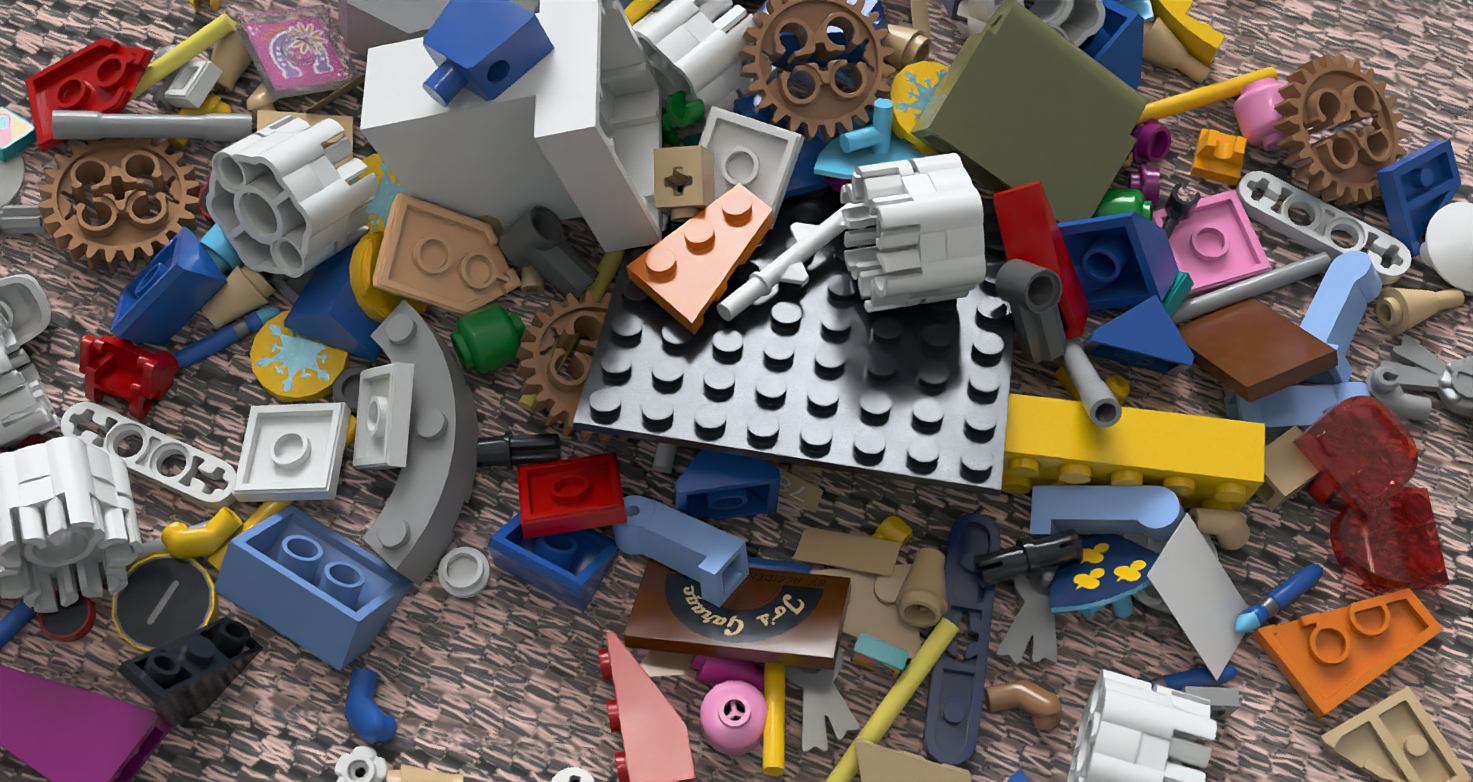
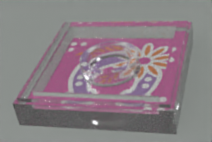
(296, 51)

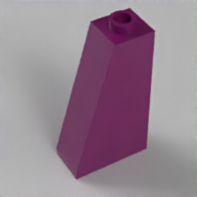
(73, 731)

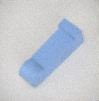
(1340, 307)
(1291, 405)
(1105, 510)
(684, 545)

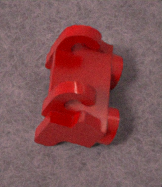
(125, 371)

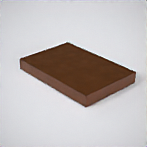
(1255, 349)

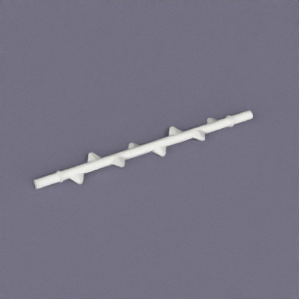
(789, 265)

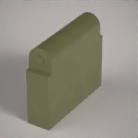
(1032, 110)

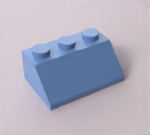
(311, 585)

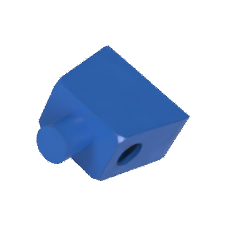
(482, 48)

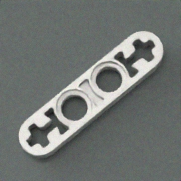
(1324, 221)
(154, 451)

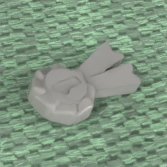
(1427, 372)
(1032, 620)
(820, 701)

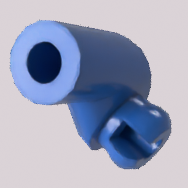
(362, 711)

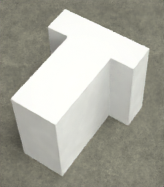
(559, 138)

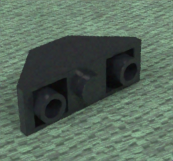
(191, 670)

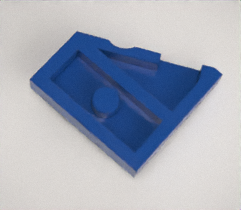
(1417, 189)

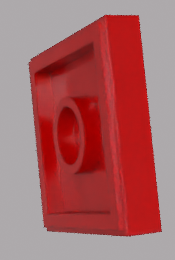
(570, 495)

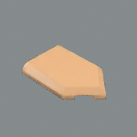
(441, 258)

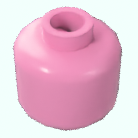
(1256, 113)
(720, 730)

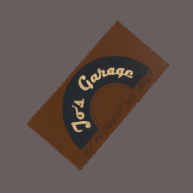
(765, 619)

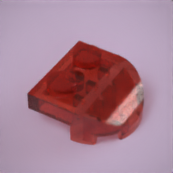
(1361, 452)
(1393, 546)

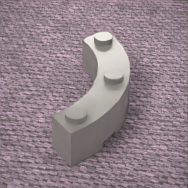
(440, 451)

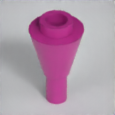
(719, 670)

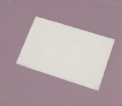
(1199, 595)

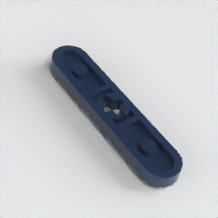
(955, 687)

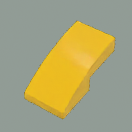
(1195, 35)

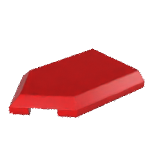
(89, 80)

